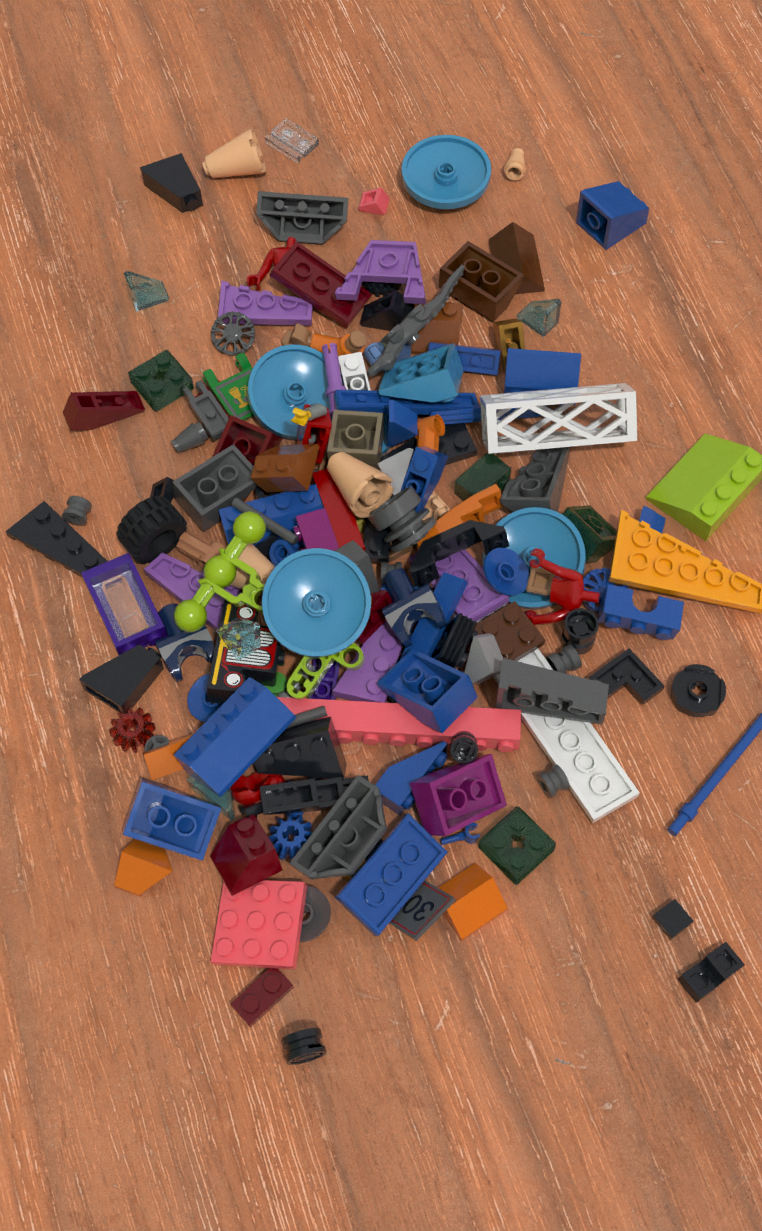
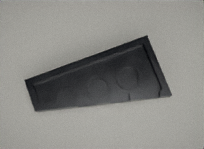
(455, 444)
(56, 539)

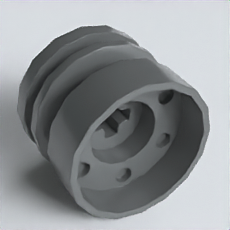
(402, 519)

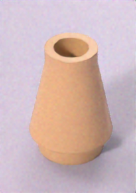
(515, 166)

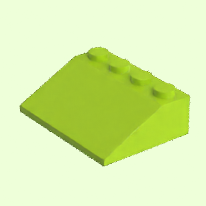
(708, 484)

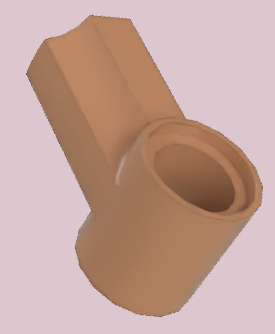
(198, 548)

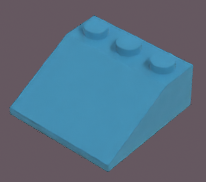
(426, 376)

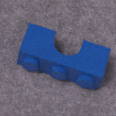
(619, 611)

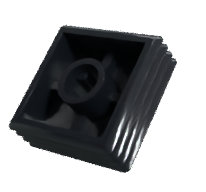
(455, 640)

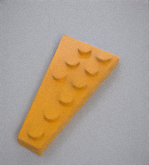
(672, 567)

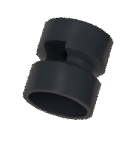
(580, 630)

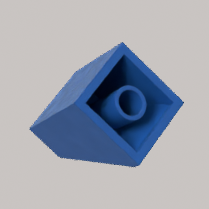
(610, 213)

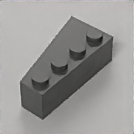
(551, 693)

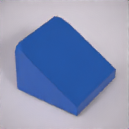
(654, 519)

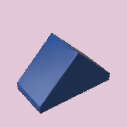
(400, 423)

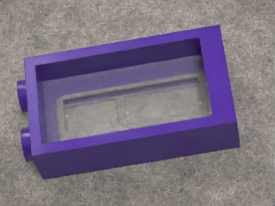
(124, 604)

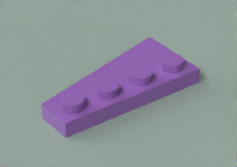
(263, 306)

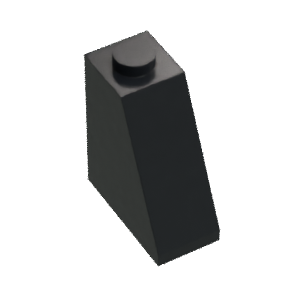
(173, 182)
(124, 678)

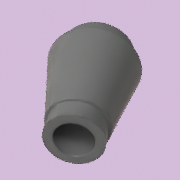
(190, 437)

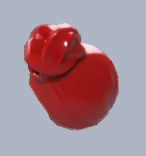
(247, 789)

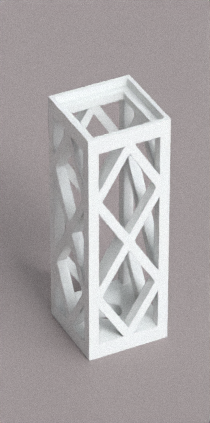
(620, 430)

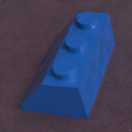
(540, 370)

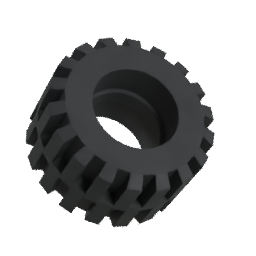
(151, 529)

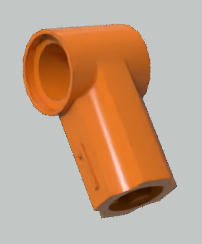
(429, 431)

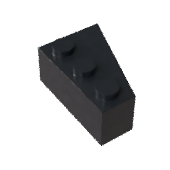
(305, 751)

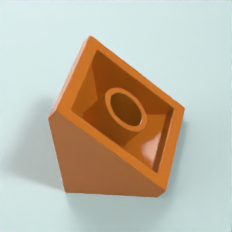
(476, 901)

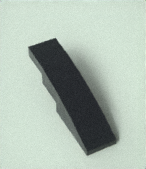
(303, 795)

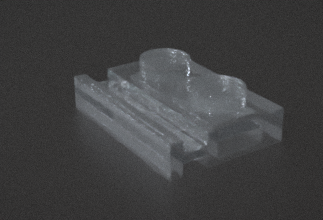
(292, 140)

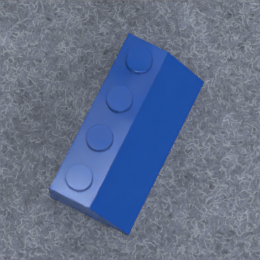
(279, 507)
(234, 736)

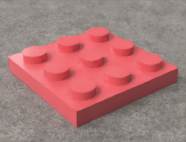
(260, 925)

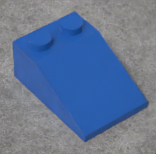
(429, 689)
(171, 819)

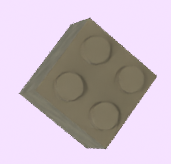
(357, 435)

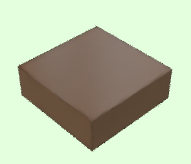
(540, 582)

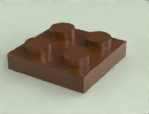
(512, 631)

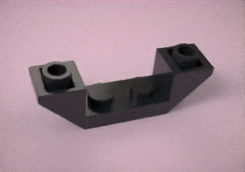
(452, 541)

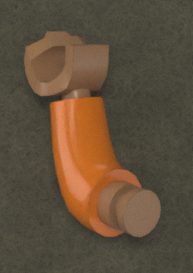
(346, 345)

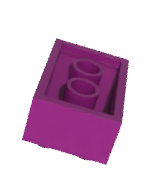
(458, 795)

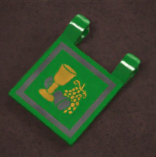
(233, 390)

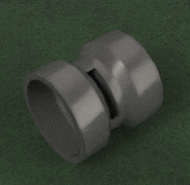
(565, 660)

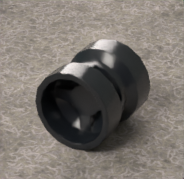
(462, 742)

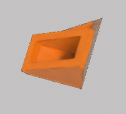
(141, 867)

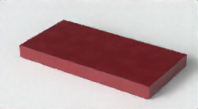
(317, 283)

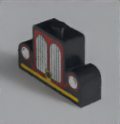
(262, 665)

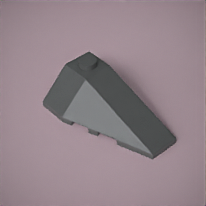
(538, 482)

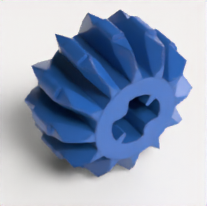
(281, 836)

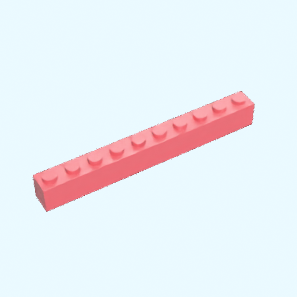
(394, 725)

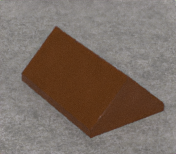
(518, 250)

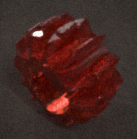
(127, 738)

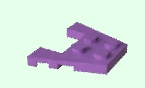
(389, 264)

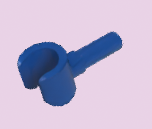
(462, 836)

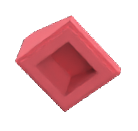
(374, 202)

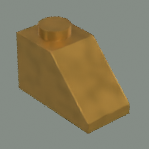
(508, 335)

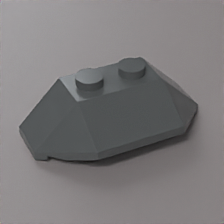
(302, 216)
(344, 834)

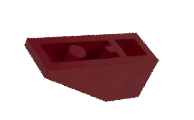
(98, 409)

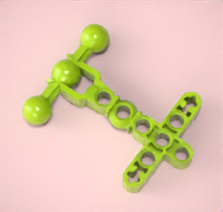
(221, 572)

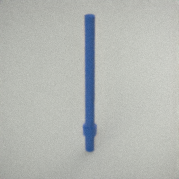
(689, 810)

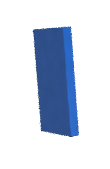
(391, 875)

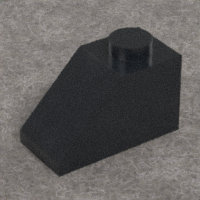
(386, 312)

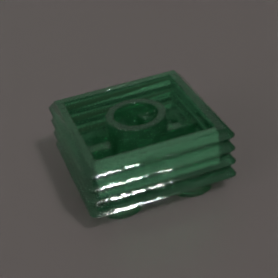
(160, 380)
(516, 862)

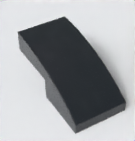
(711, 972)

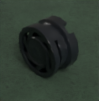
(303, 1046)

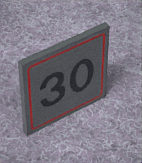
(422, 910)

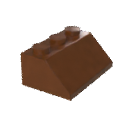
(485, 283)

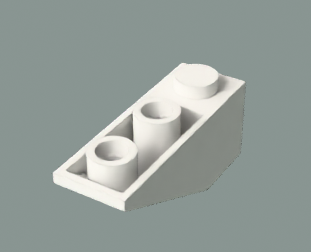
(353, 371)

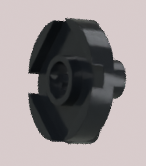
(696, 705)

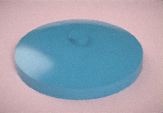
(446, 171)
(286, 380)
(547, 531)
(316, 602)

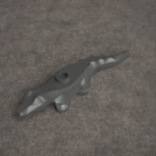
(410, 325)

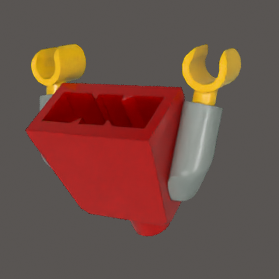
(313, 426)

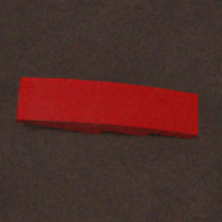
(338, 511)

